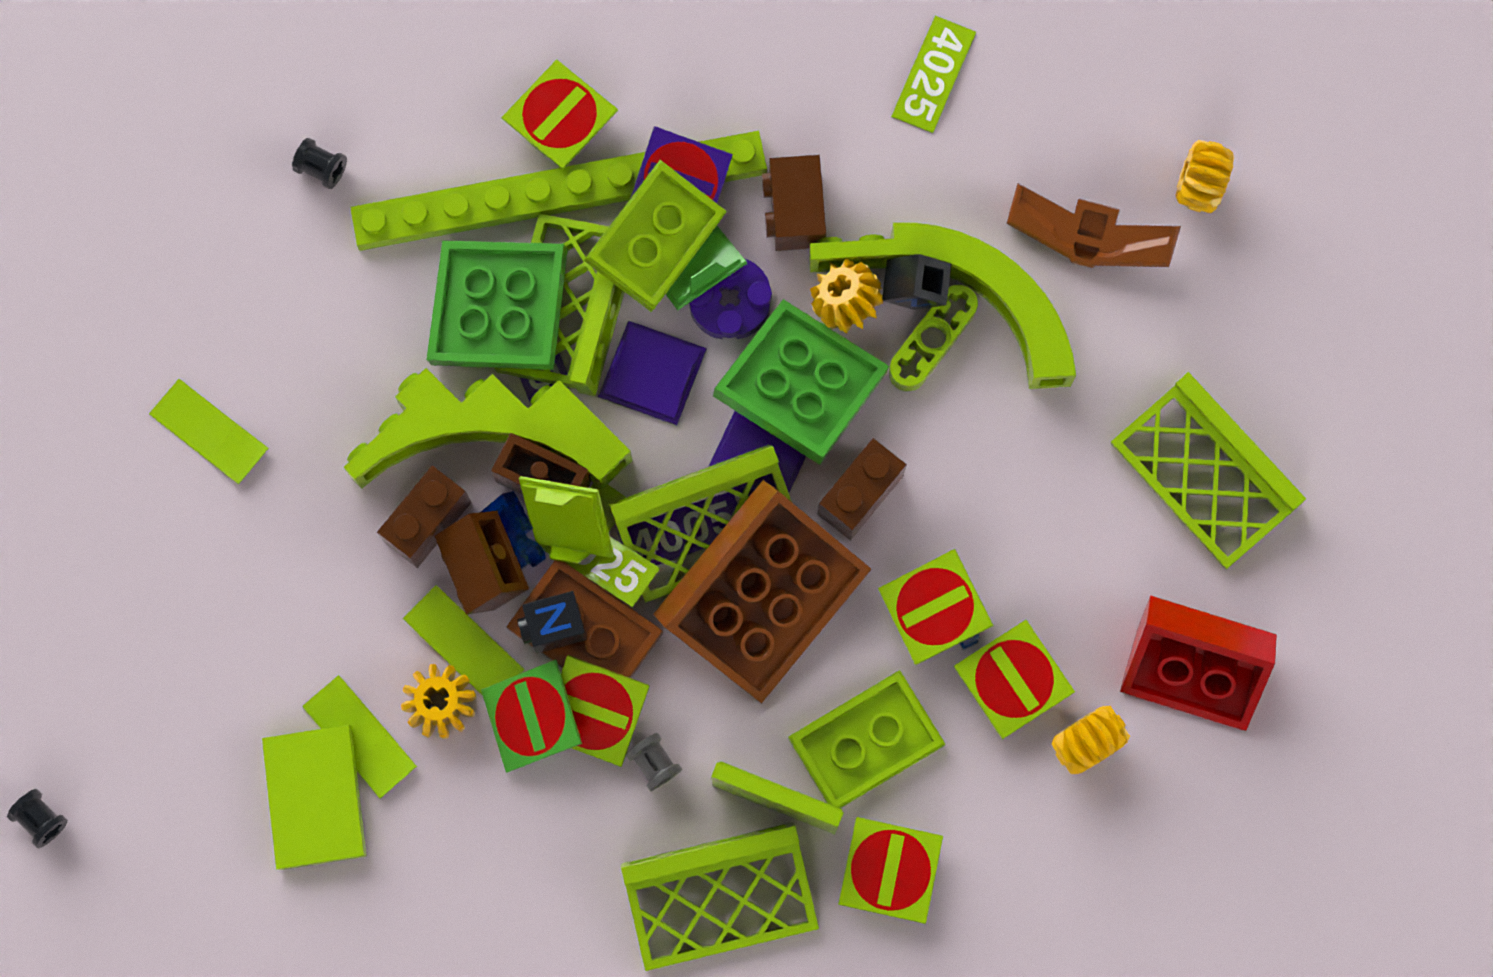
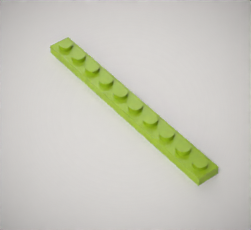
(526, 196)

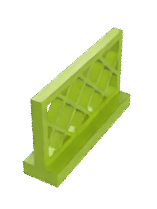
(598, 320)
(1234, 444)
(683, 492)
(709, 858)

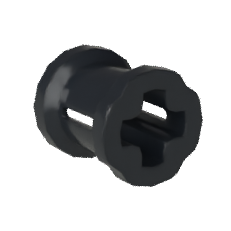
(319, 163)
(37, 818)

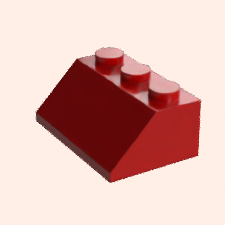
(1199, 663)

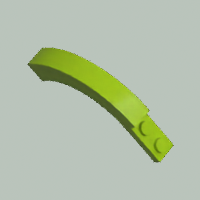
(984, 270)

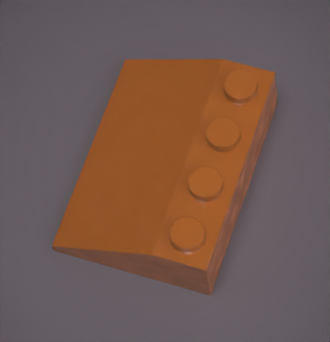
(762, 591)

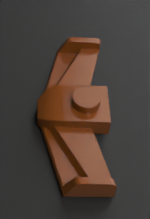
(1091, 232)

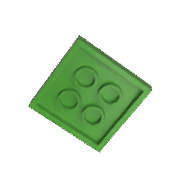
(497, 305)
(800, 381)

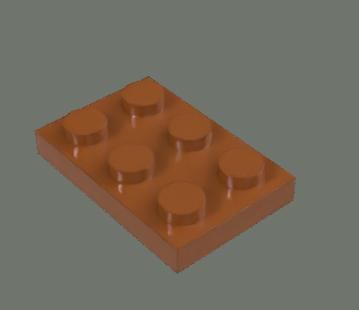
(615, 633)

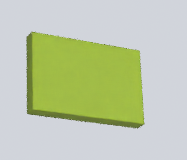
(655, 236)
(866, 741)
(314, 797)
(776, 797)

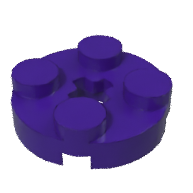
(732, 320)

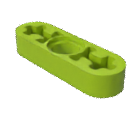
(924, 368)

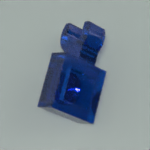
(517, 526)

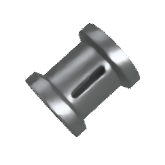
(653, 762)

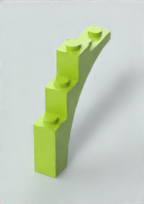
(489, 414)

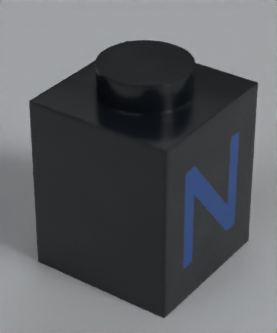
(916, 282)
(552, 622)

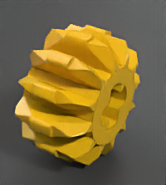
(1204, 176)
(846, 295)
(443, 686)
(1090, 740)

